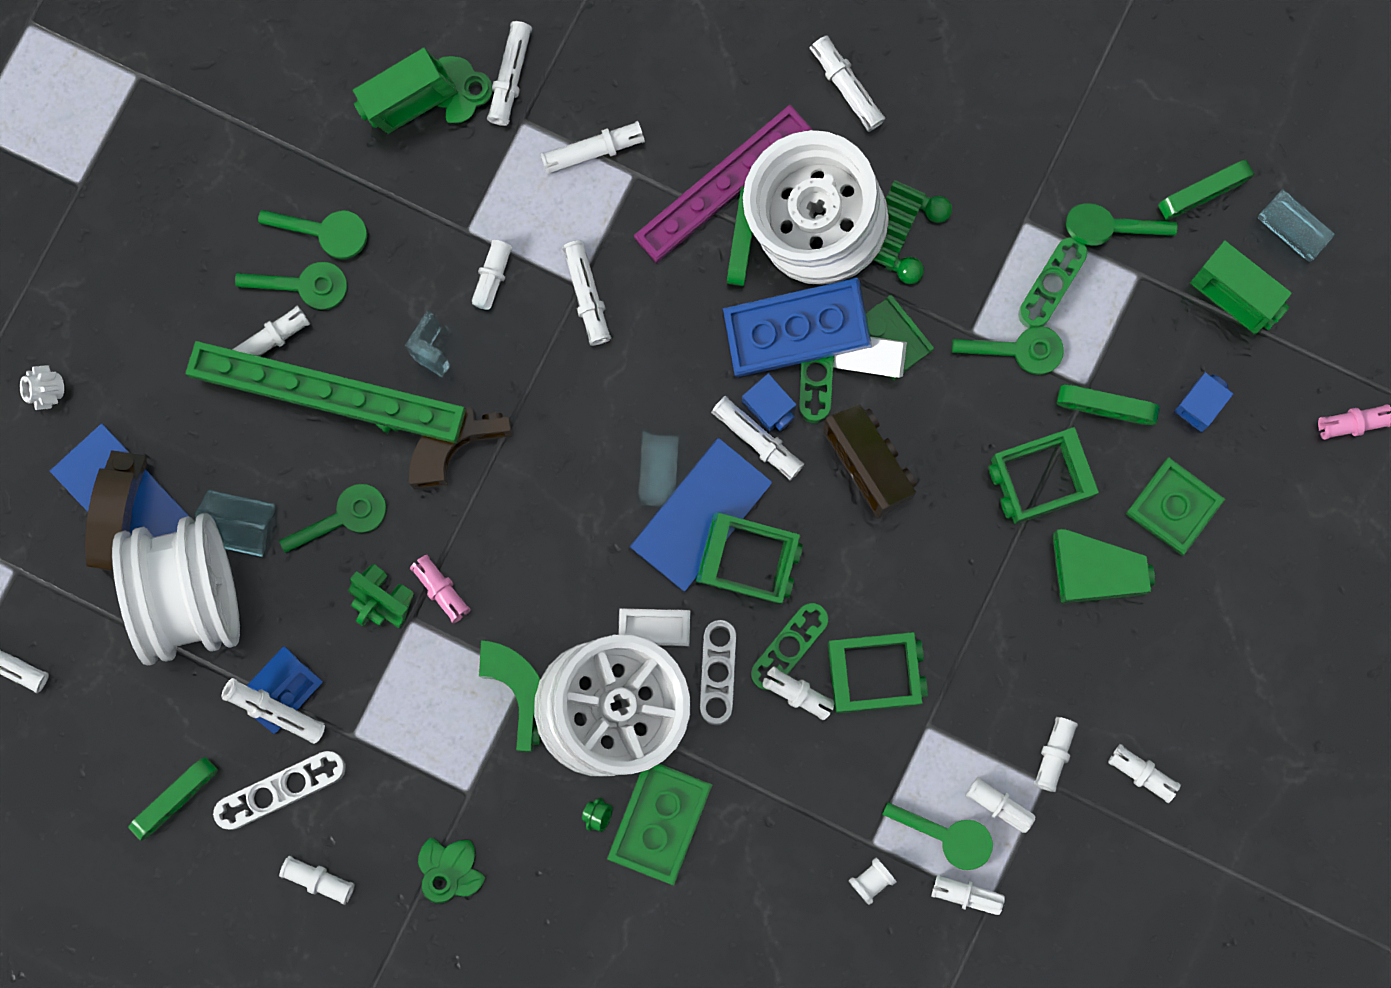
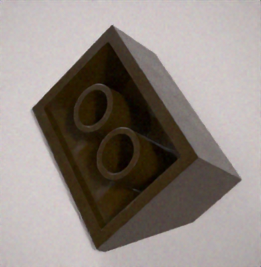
(869, 459)

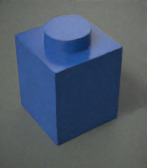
(1204, 401)
(770, 404)

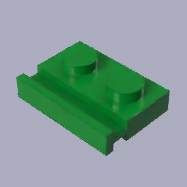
(891, 322)

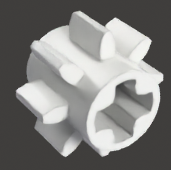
(41, 387)

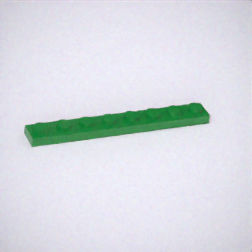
(326, 392)

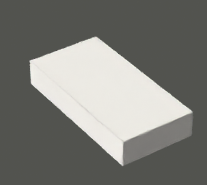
(883, 358)
(658, 626)

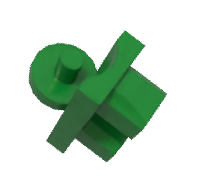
(374, 602)

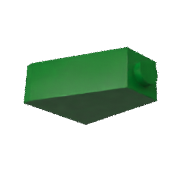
(1098, 570)

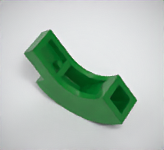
(512, 669)

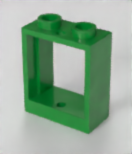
(404, 91)
(1242, 289)
(1076, 464)
(714, 547)
(839, 677)

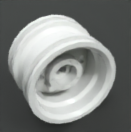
(791, 165)
(175, 589)
(580, 746)

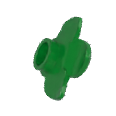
(463, 104)
(452, 866)

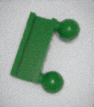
(903, 207)

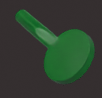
(1095, 225)
(339, 234)
(319, 285)
(1036, 349)
(358, 509)
(964, 843)

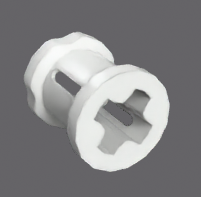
(872, 881)

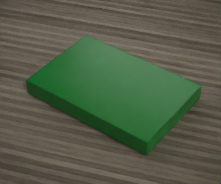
(659, 822)

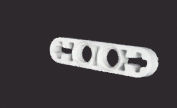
(278, 787)

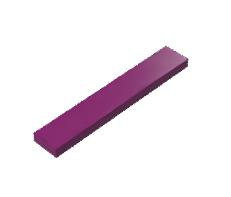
(714, 189)

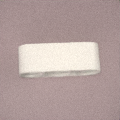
(714, 655)

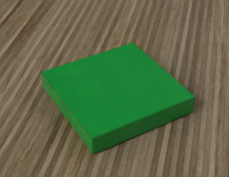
(1175, 506)

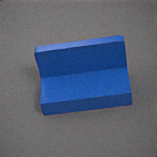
(286, 682)

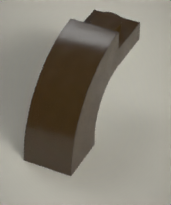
(432, 456)
(112, 505)

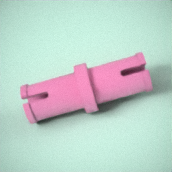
(1355, 421)
(440, 588)

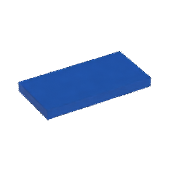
(797, 327)
(78, 471)
(680, 528)

